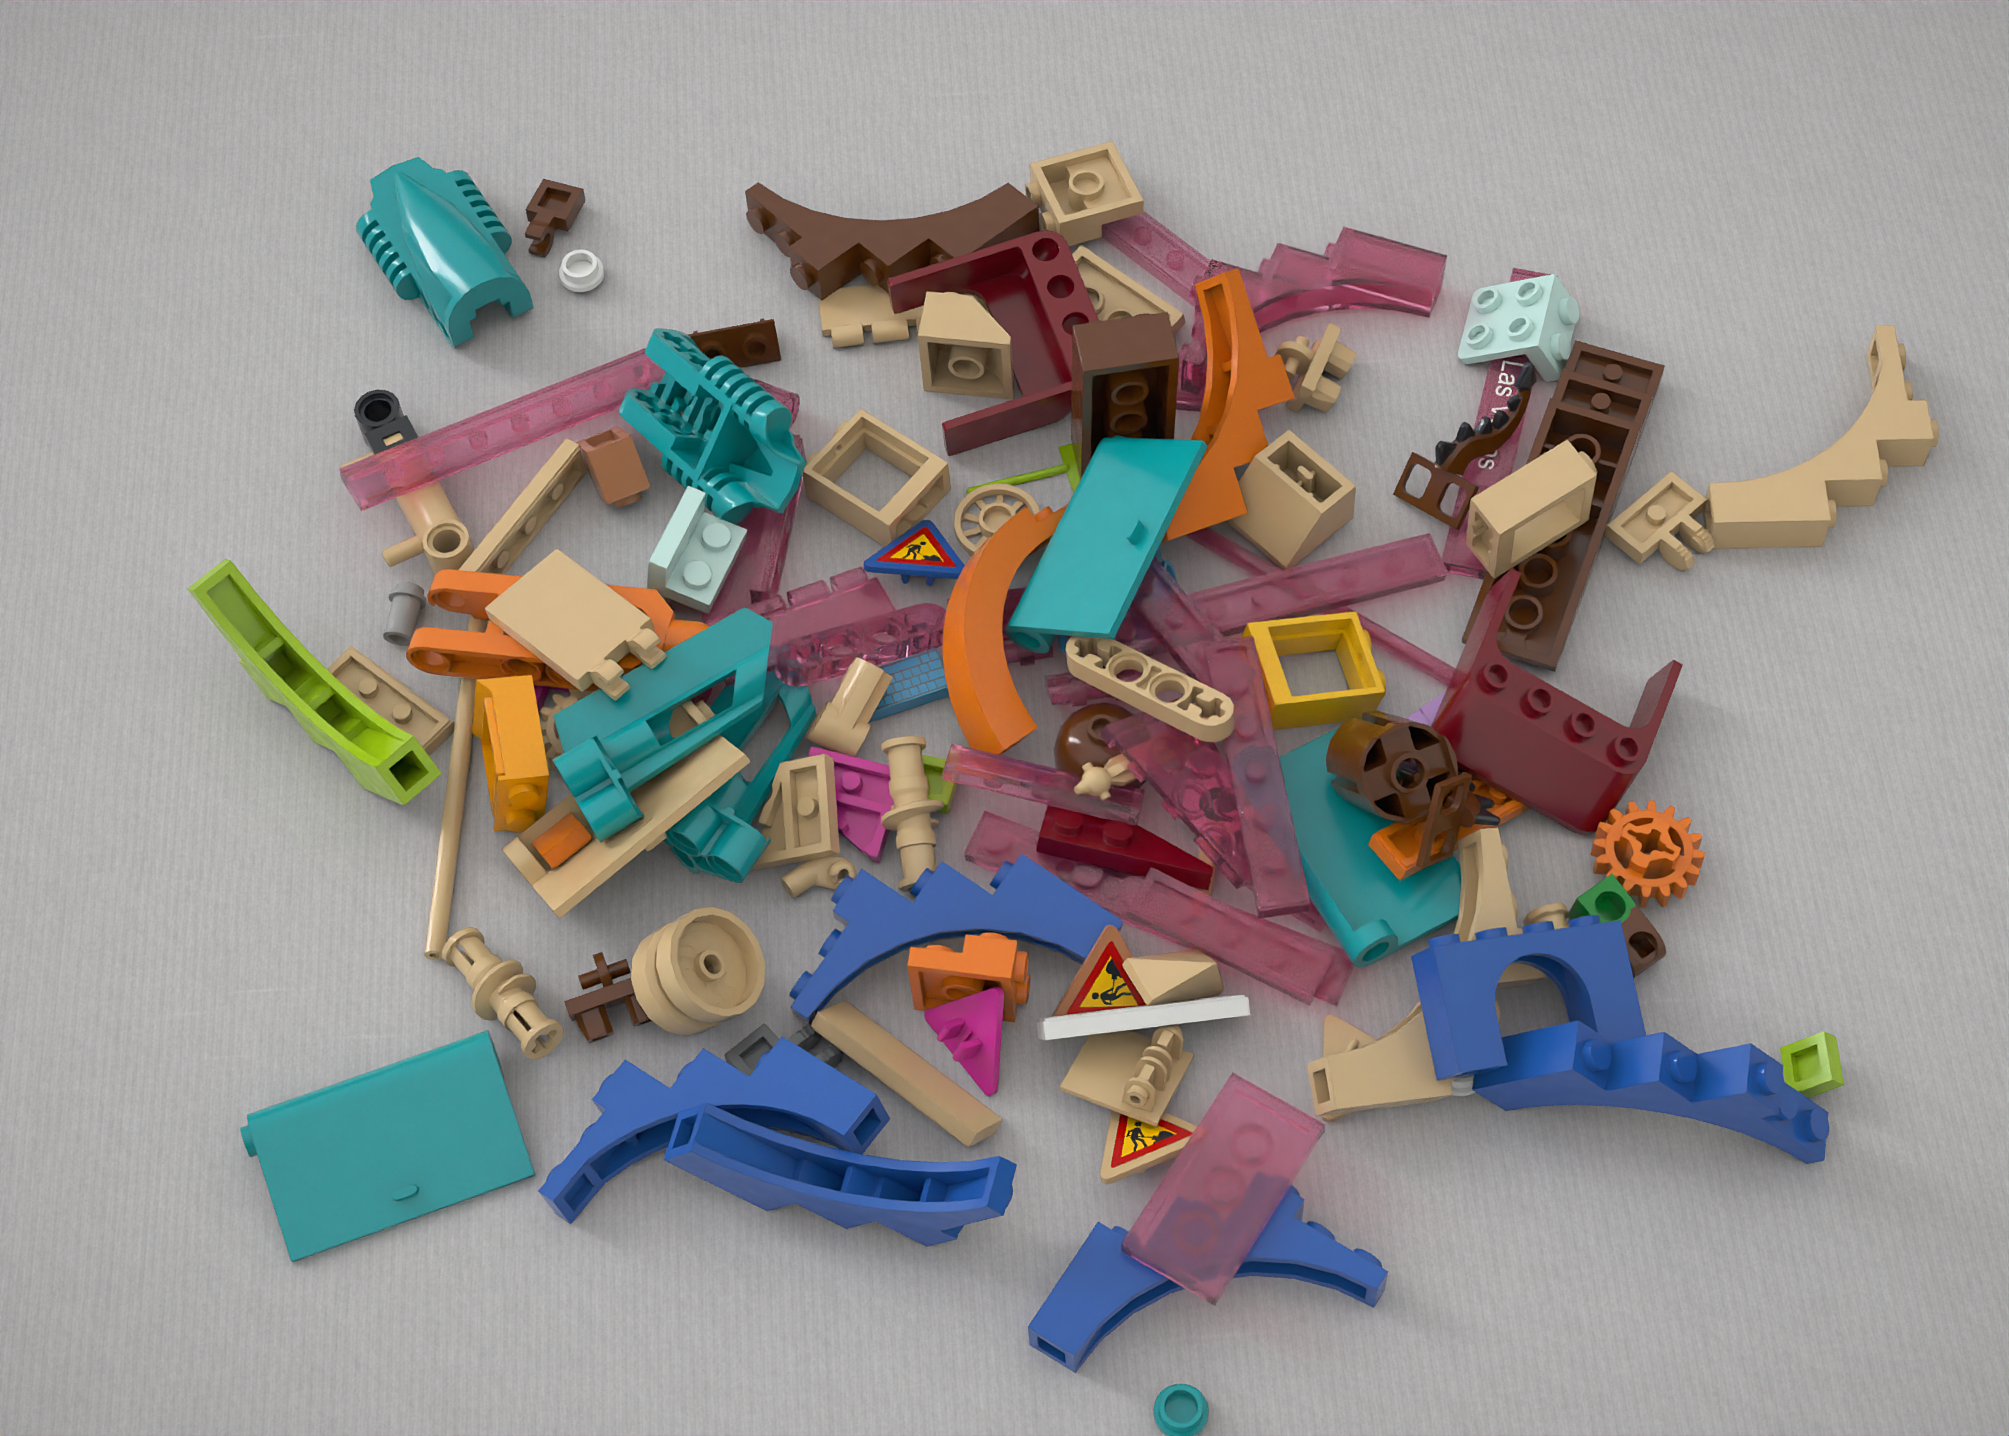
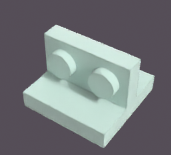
(694, 554)

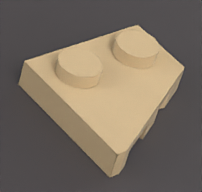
(800, 813)

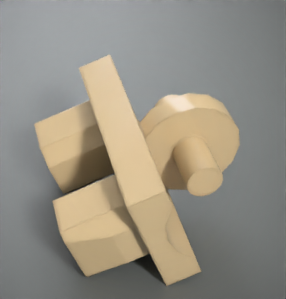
(1309, 364)

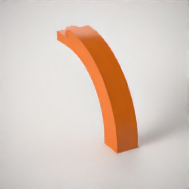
(973, 638)

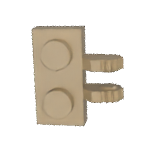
(1655, 520)

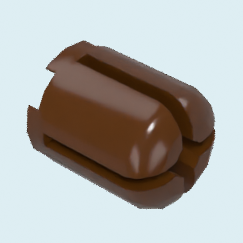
(1389, 765)

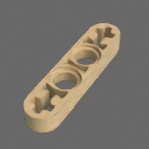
(1154, 679)

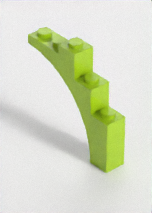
(287, 673)

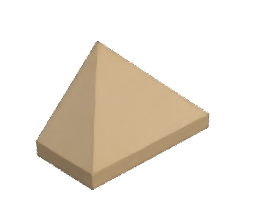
(1174, 976)

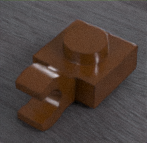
(551, 208)

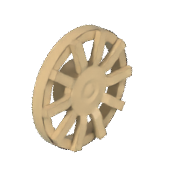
(991, 515)

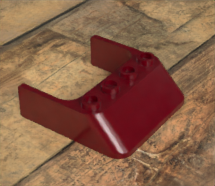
(1036, 299)
(1538, 738)

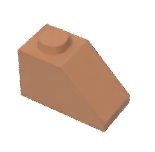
(614, 466)

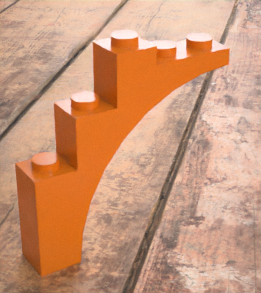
(1237, 386)

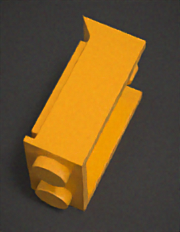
(511, 750)

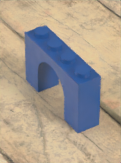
(1461, 981)

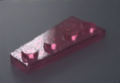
(1191, 782)

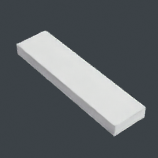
(1142, 1017)

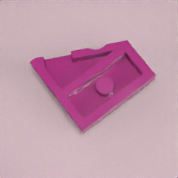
(861, 801)

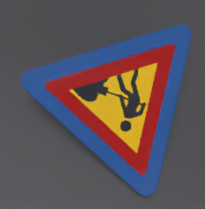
(917, 553)

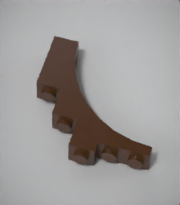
(834, 250)

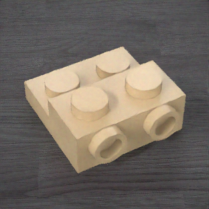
(1083, 192)

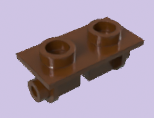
(742, 344)

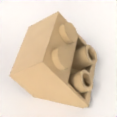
(1292, 500)

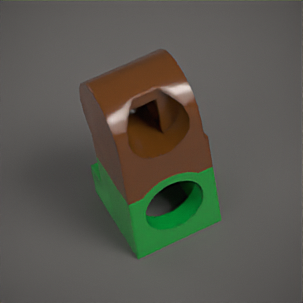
(1614, 904)

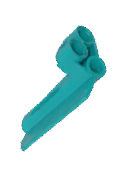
(628, 741)
(718, 831)

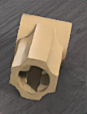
(844, 720)

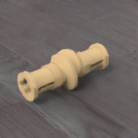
(911, 808)
(503, 992)

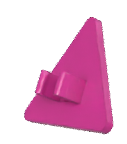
(973, 1034)

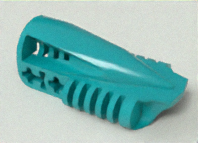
(441, 245)
(740, 434)

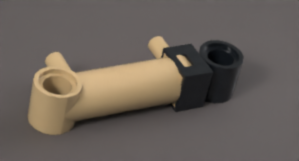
(426, 508)

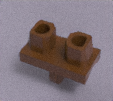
(591, 1007)

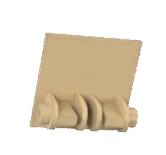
(1130, 1071)

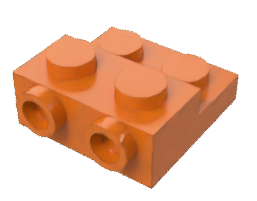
(986, 962)

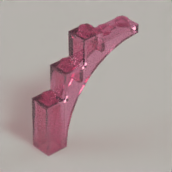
(1296, 283)

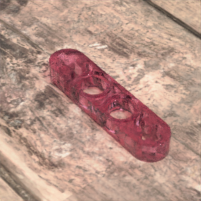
(810, 660)

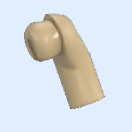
(820, 872)

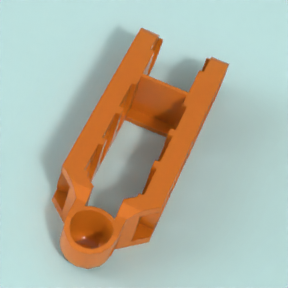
(497, 653)

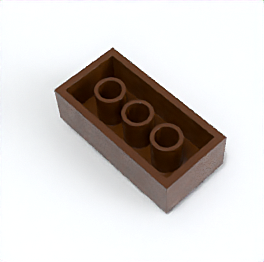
(1122, 382)

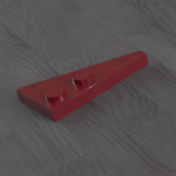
(1117, 847)

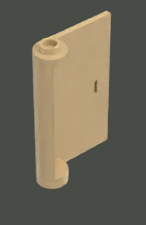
(661, 801)

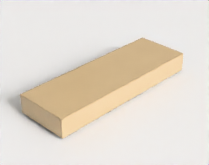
(392, 699)

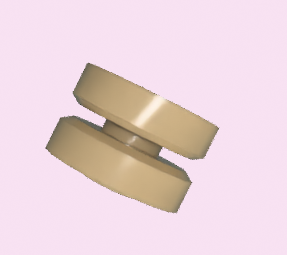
(698, 971)

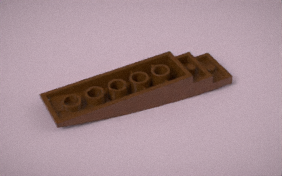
(1602, 412)

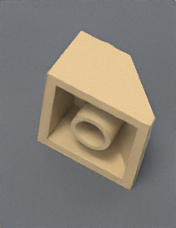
(964, 348)

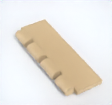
(863, 309)

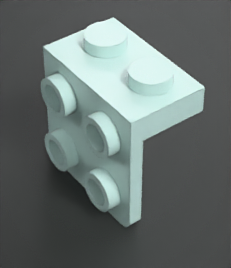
(1521, 319)

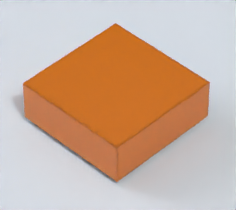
(562, 840)

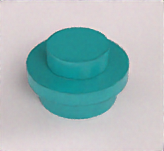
(1180, 1411)

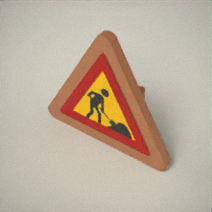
(1101, 979)

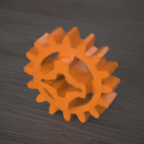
(1655, 875)

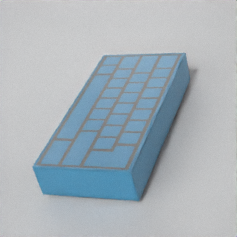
(914, 683)

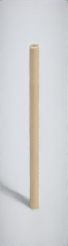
(452, 813)

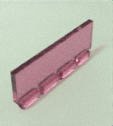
(817, 609)

